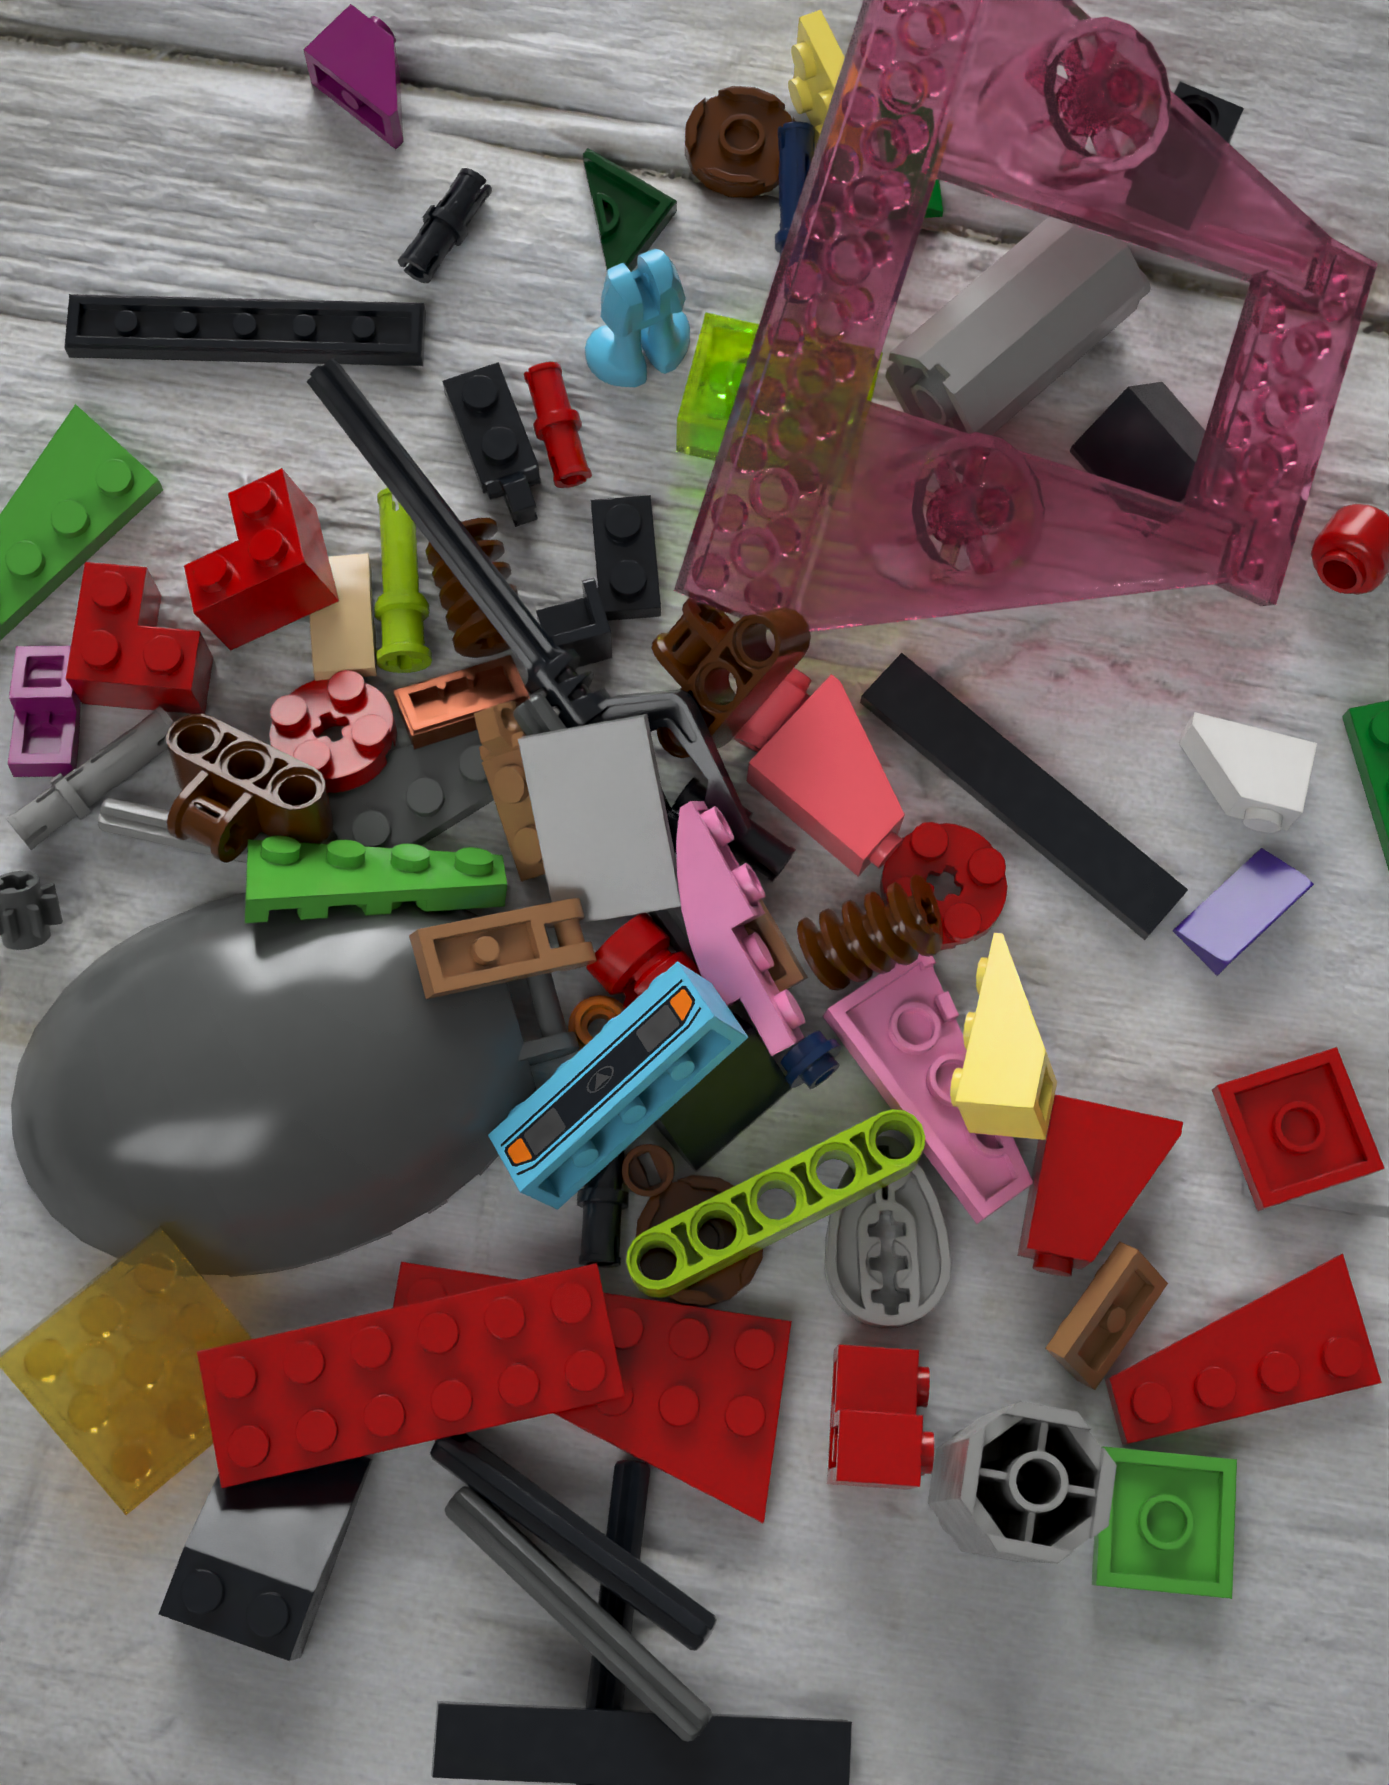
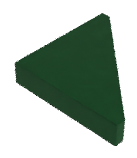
(625, 210)

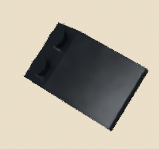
(265, 1556)

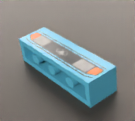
(616, 1086)

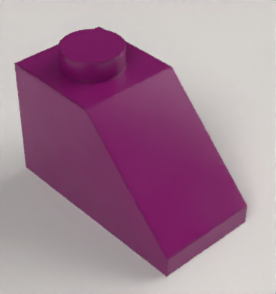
(359, 70)

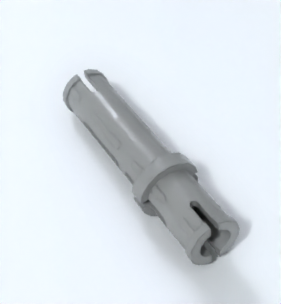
(88, 783)

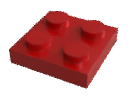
(1297, 1128)

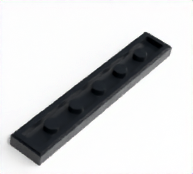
(245, 330)
(1023, 796)
(634, 1747)

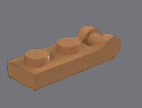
(500, 948)

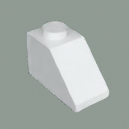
(1251, 770)

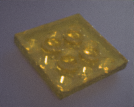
(123, 1369)

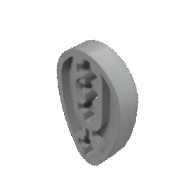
(922, 1247)

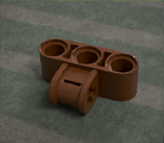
(709, 647)
(241, 788)

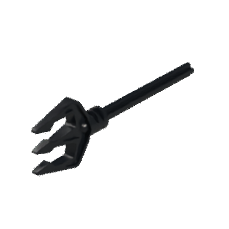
(547, 665)

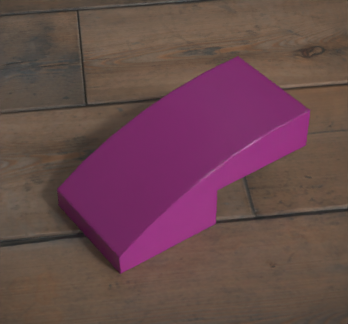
(44, 715)

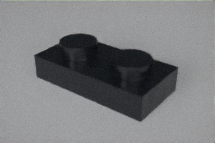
(626, 557)

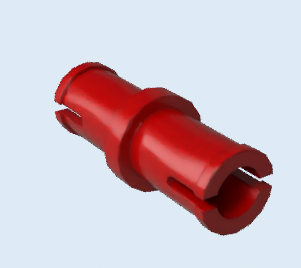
(557, 424)

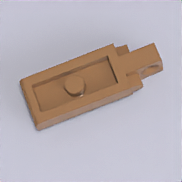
(508, 785)

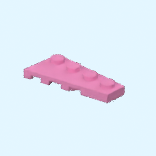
(908, 1047)

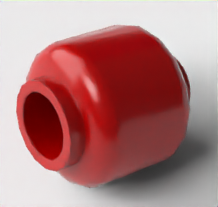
(1353, 550)

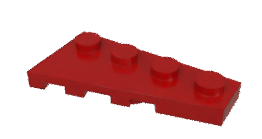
(1267, 1355)

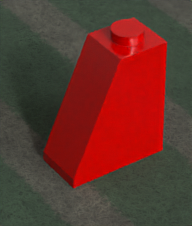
(1088, 1179)

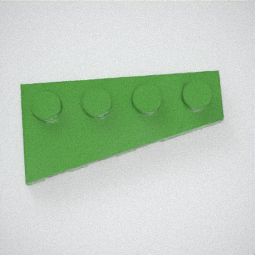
(65, 512)
(376, 879)

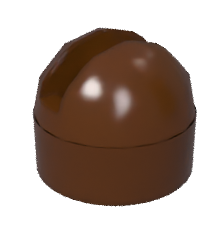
(636, 1175)

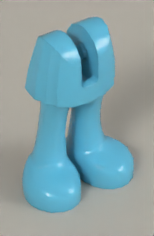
(639, 310)

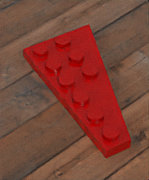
(693, 1381)

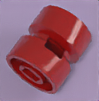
(635, 958)

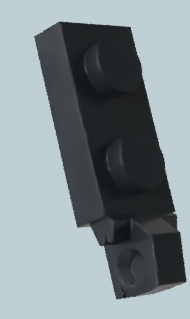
(495, 439)

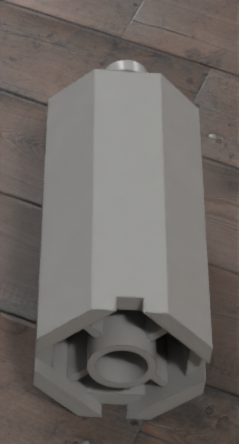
(1016, 328)
(1023, 1484)

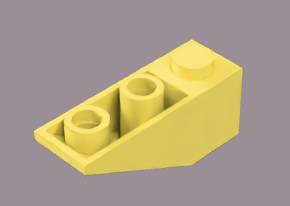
(1006, 1069)

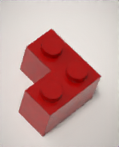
(271, 571)
(122, 654)
(874, 1418)

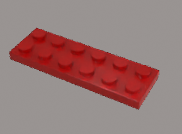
(409, 1375)

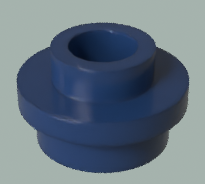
(811, 1060)

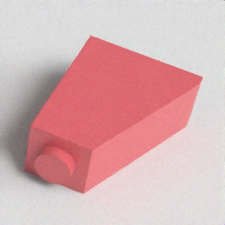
(830, 780)

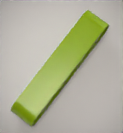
(798, 1178)

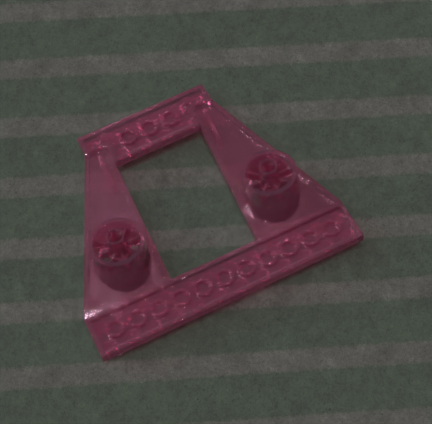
(828, 491)

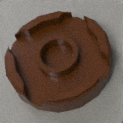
(735, 141)
(714, 1234)

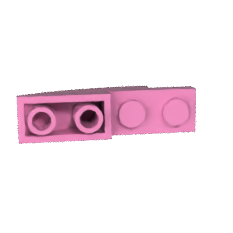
(715, 906)

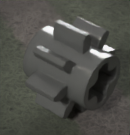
(27, 910)

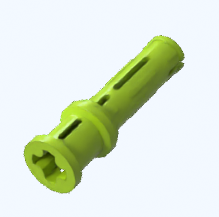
(401, 605)

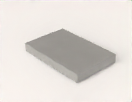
(602, 817)

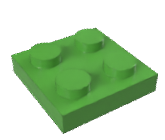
(1169, 1524)

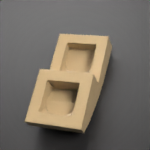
(345, 631)

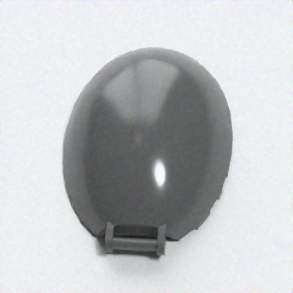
(268, 1086)

